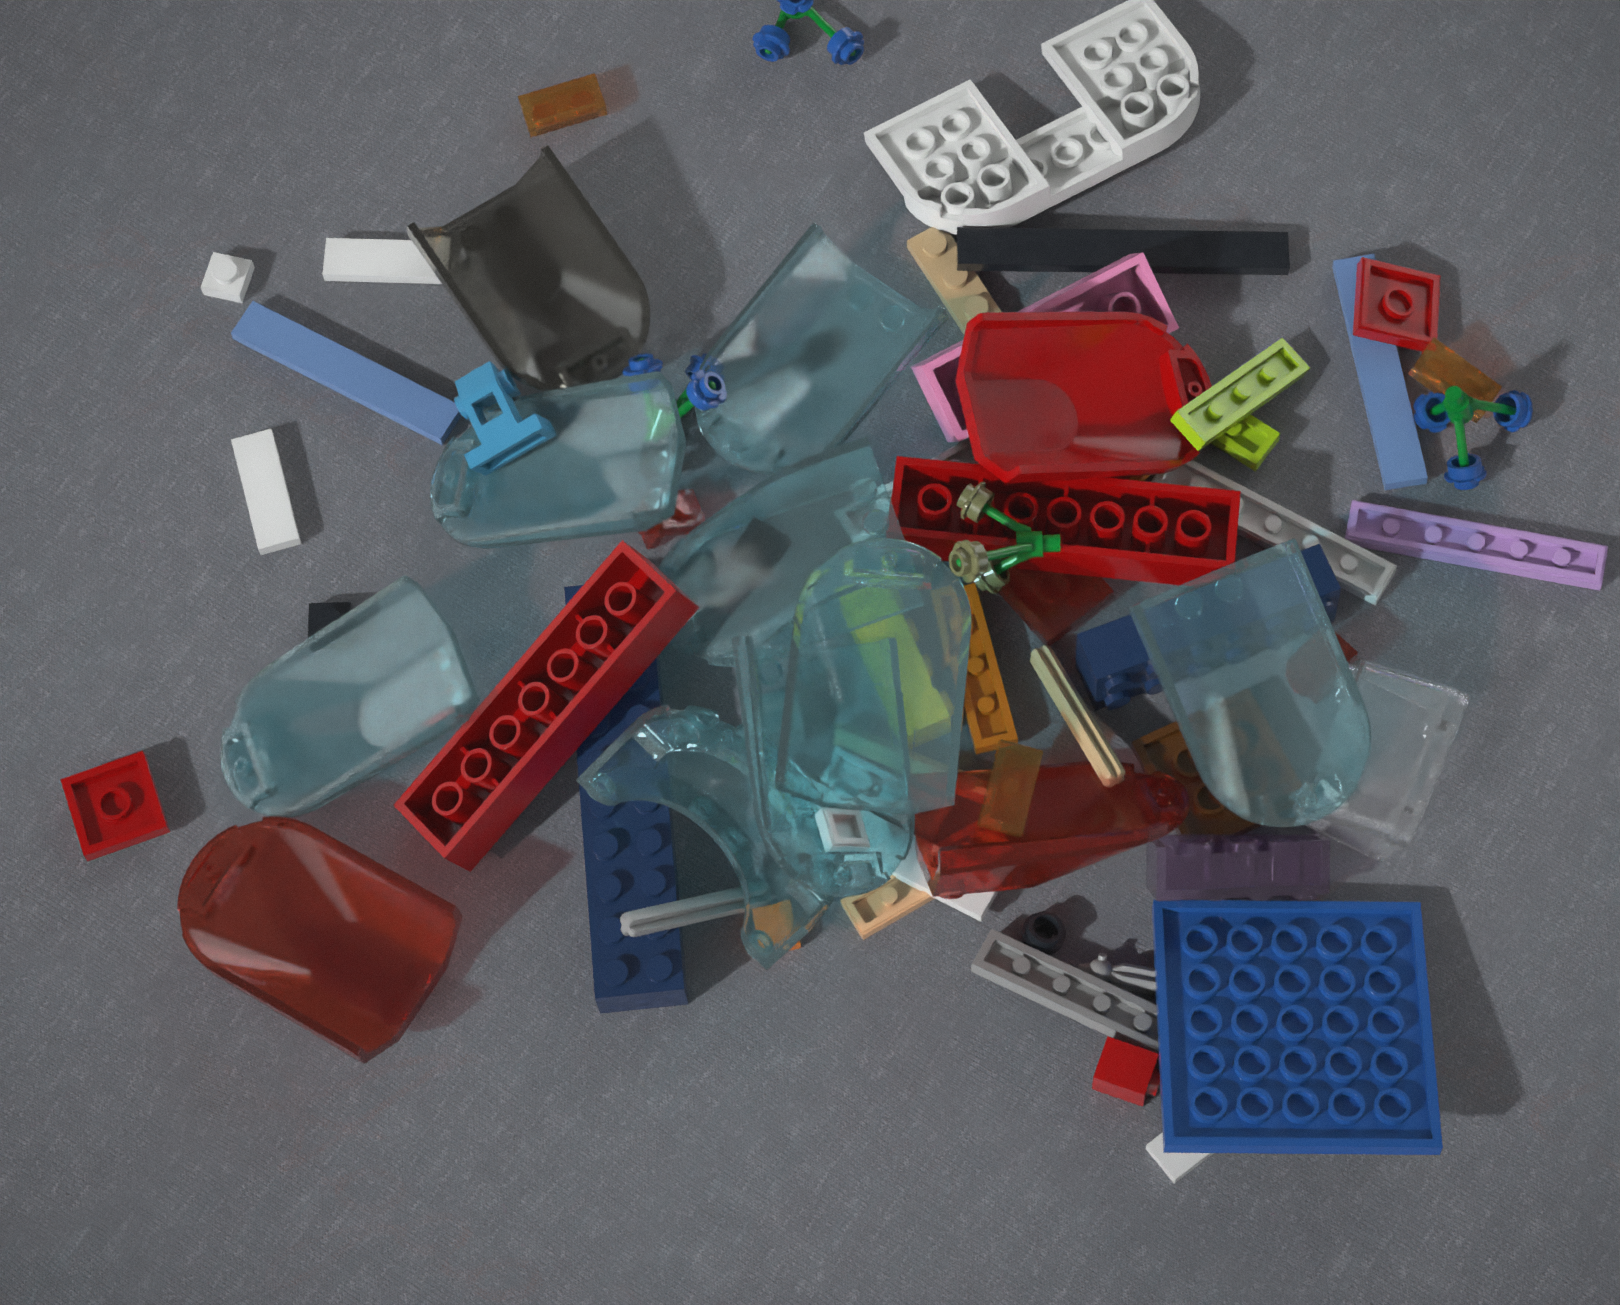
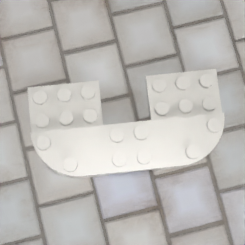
(968, 169)

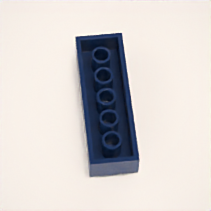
(1116, 662)

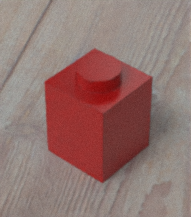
(1127, 1072)

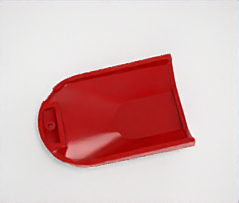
(1075, 394)

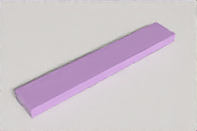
(1476, 545)

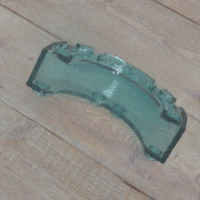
(703, 772)

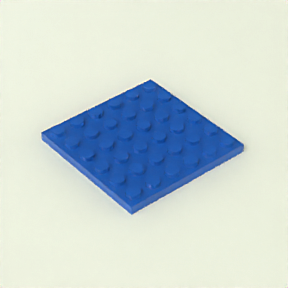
(1294, 1028)

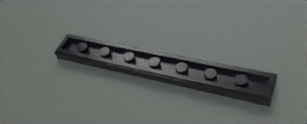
(1095, 248)

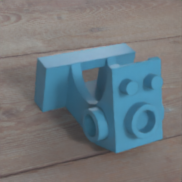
(508, 433)

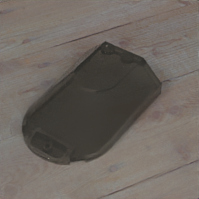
(542, 281)

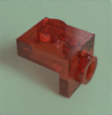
(685, 518)

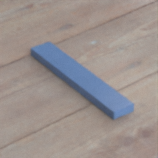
(347, 372)
(1382, 393)

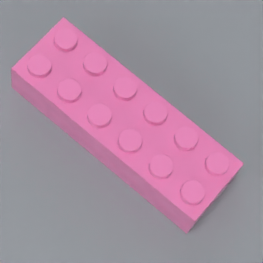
(1118, 287)

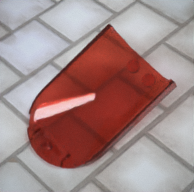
(1067, 828)
(316, 931)

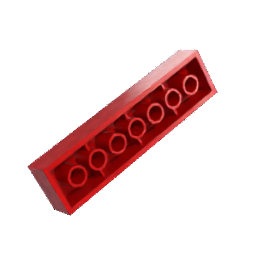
(1103, 523)
(545, 706)

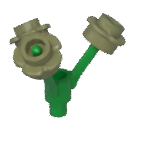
(987, 567)

